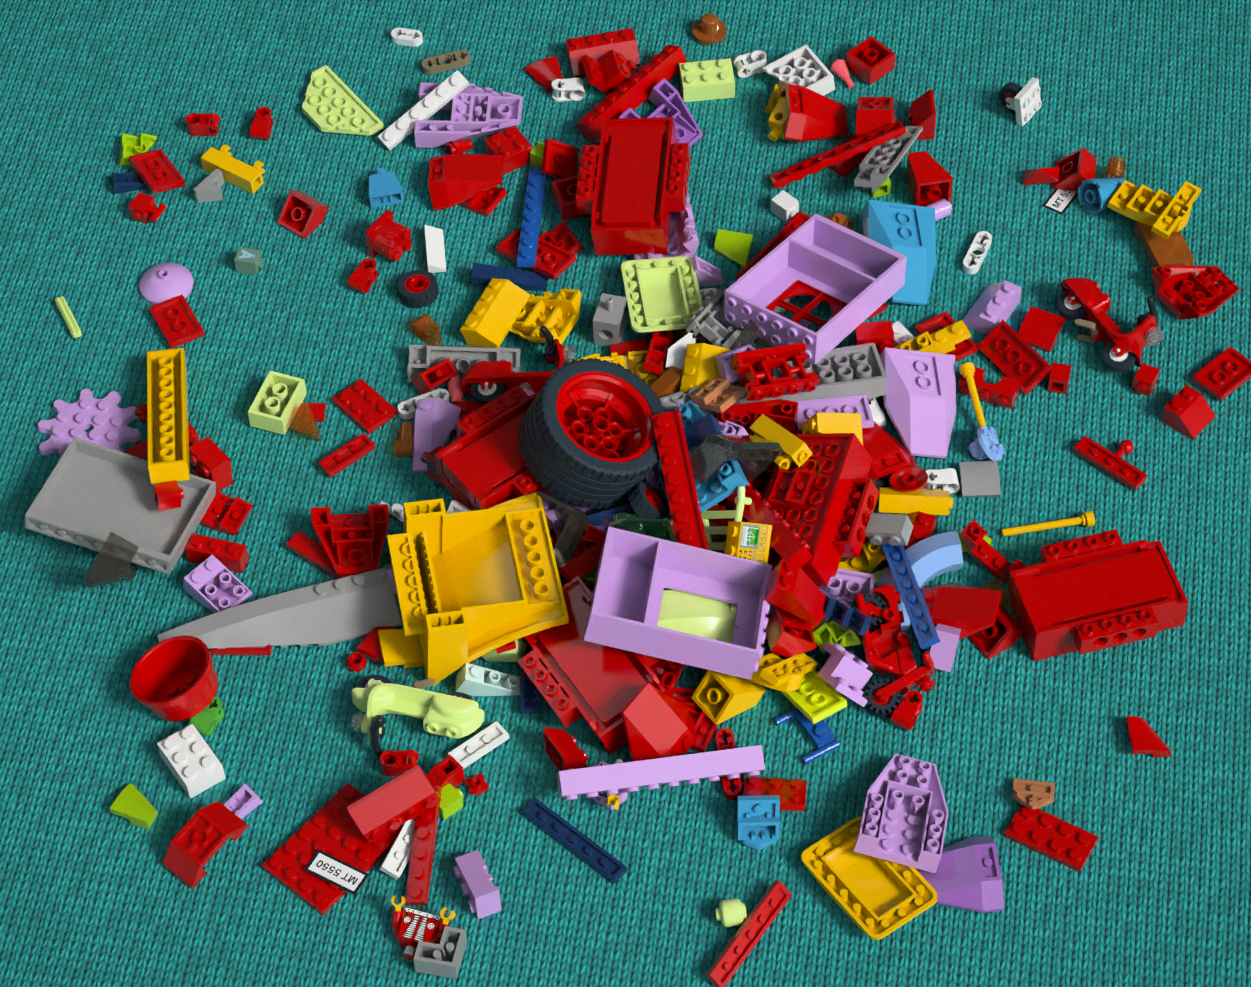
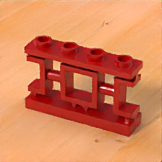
(775, 358)

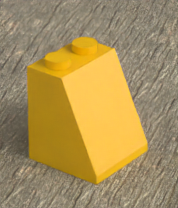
(834, 423)
(726, 695)

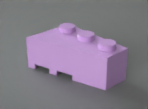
(477, 884)

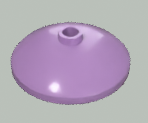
(165, 282)

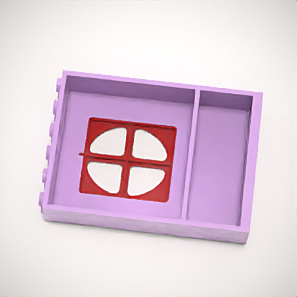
(822, 262)

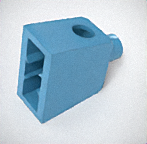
(384, 189)

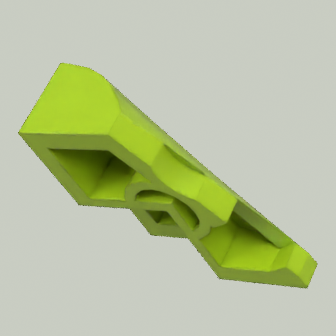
(733, 246)
(135, 807)

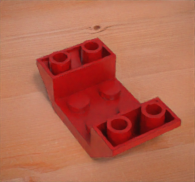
(873, 114)
(201, 840)

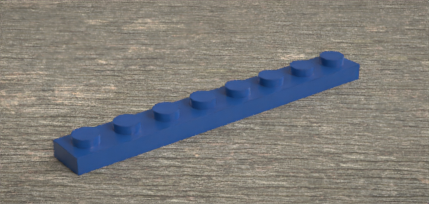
(531, 218)
(911, 595)

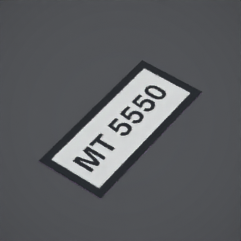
(1060, 200)
(336, 872)

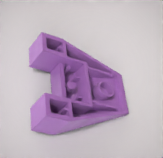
(671, 105)

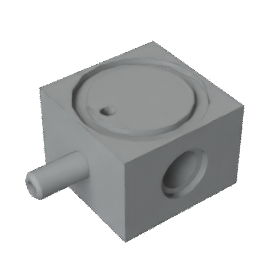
(610, 320)

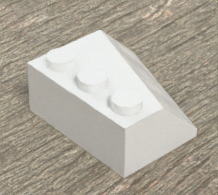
(804, 69)

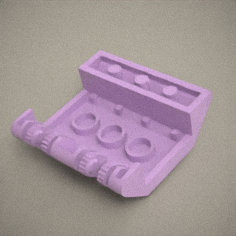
(682, 236)

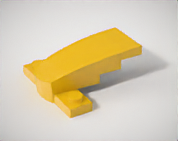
(1155, 209)
(783, 674)

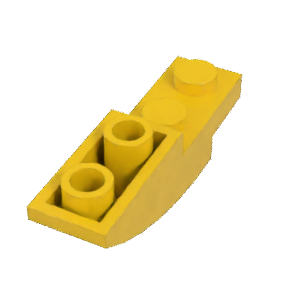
(940, 341)

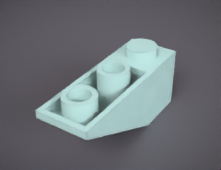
(486, 682)

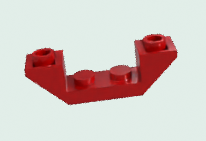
(986, 554)

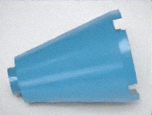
(1097, 193)

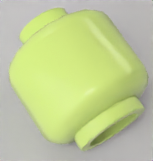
(731, 912)

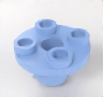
(986, 445)

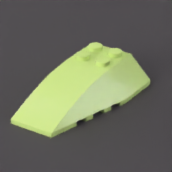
(697, 615)

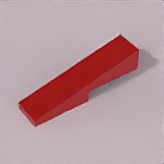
(312, 553)

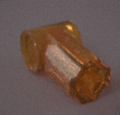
(405, 443)

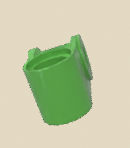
(209, 718)

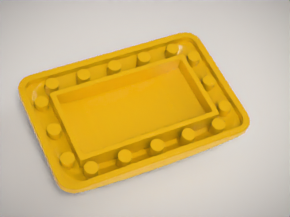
(868, 889)

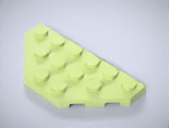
(336, 108)

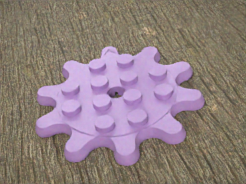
(103, 415)

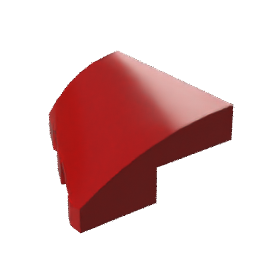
(563, 238)

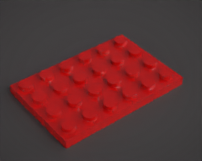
(335, 834)

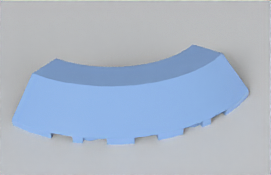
(928, 559)

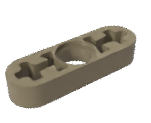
(458, 63)

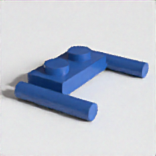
(819, 734)

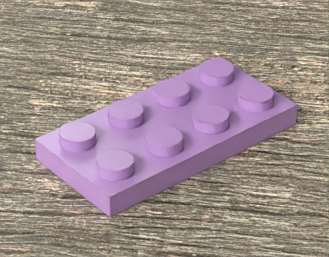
(847, 404)

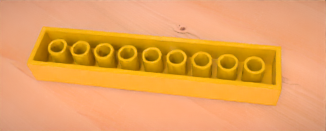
(167, 416)

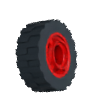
(418, 288)
(648, 502)

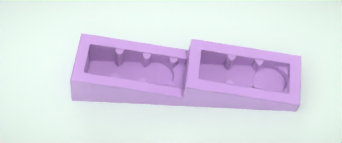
(243, 801)

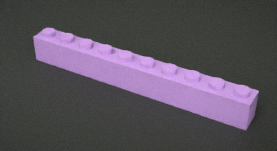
(660, 771)

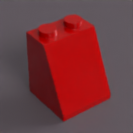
(927, 179)

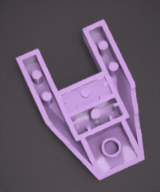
(474, 115)

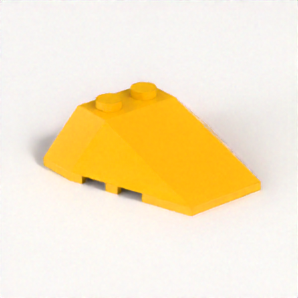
(555, 311)

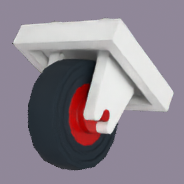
(1021, 100)

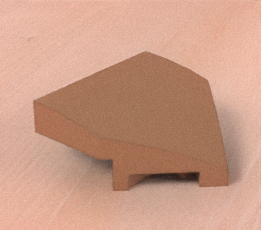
(1033, 793)

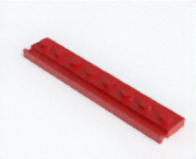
(679, 479)

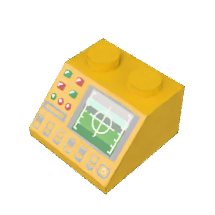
(748, 541)

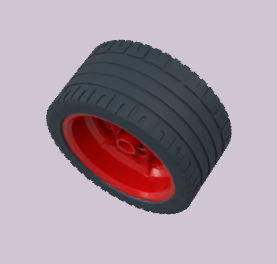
(579, 426)

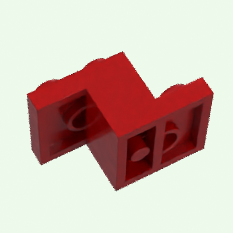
(608, 71)

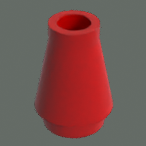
(459, 147)

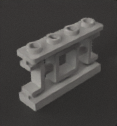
(711, 327)

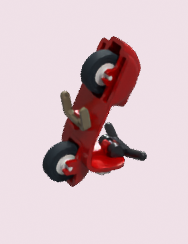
(1088, 307)
(493, 378)

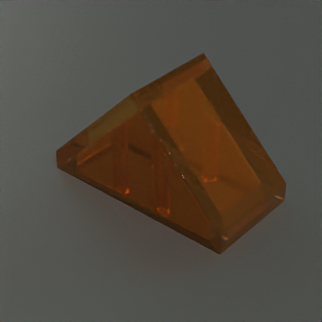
(305, 423)

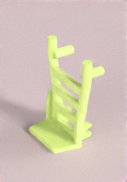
(736, 514)

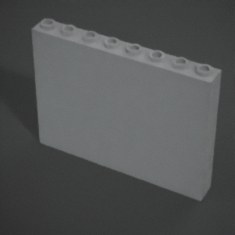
(111, 491)

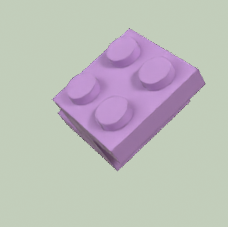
(845, 672)

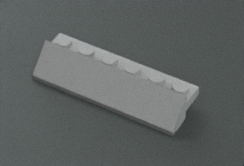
(884, 158)
(462, 357)

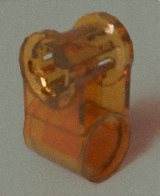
(1116, 167)
(426, 330)

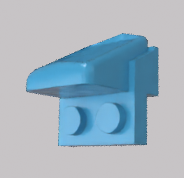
(758, 820)

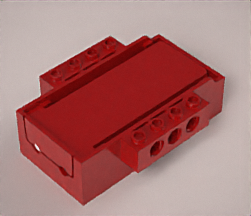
(633, 185)
(486, 459)
(836, 505)
(1095, 595)
(585, 676)

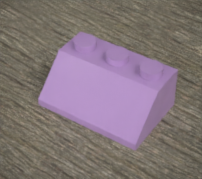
(993, 306)
(849, 584)

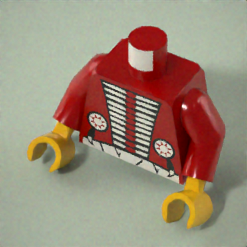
(415, 926)

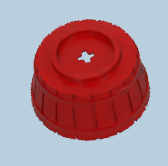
(169, 670)

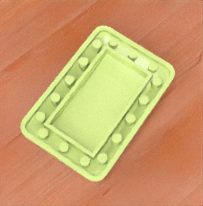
(661, 293)

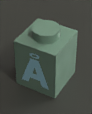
(248, 261)

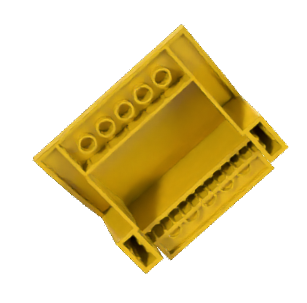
(474, 579)

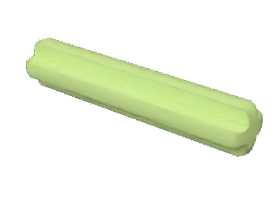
(68, 317)

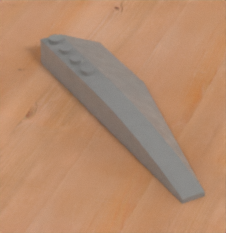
(841, 373)
(302, 616)

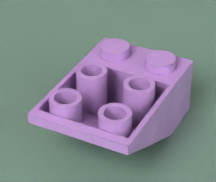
(215, 586)

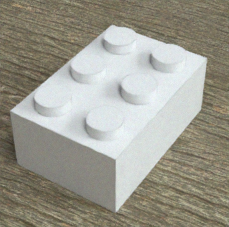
(191, 761)

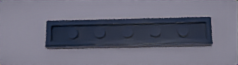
(574, 841)

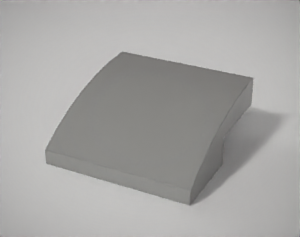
(979, 479)

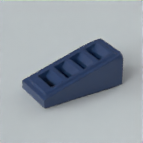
(123, 182)

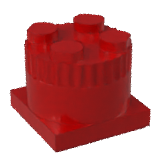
(388, 237)

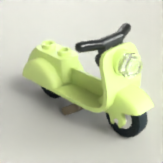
(443, 714)

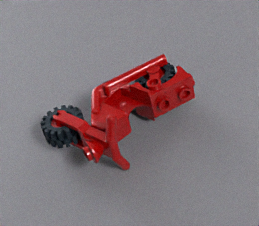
(886, 656)

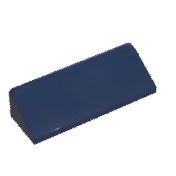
(700, 430)

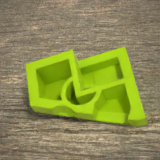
(134, 145)
(836, 633)

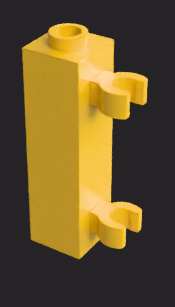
(233, 170)
(793, 448)
(926, 501)

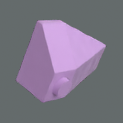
(432, 427)

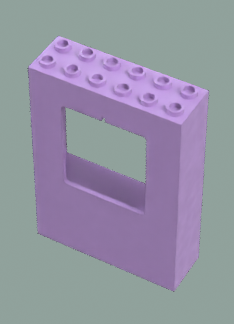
(630, 594)

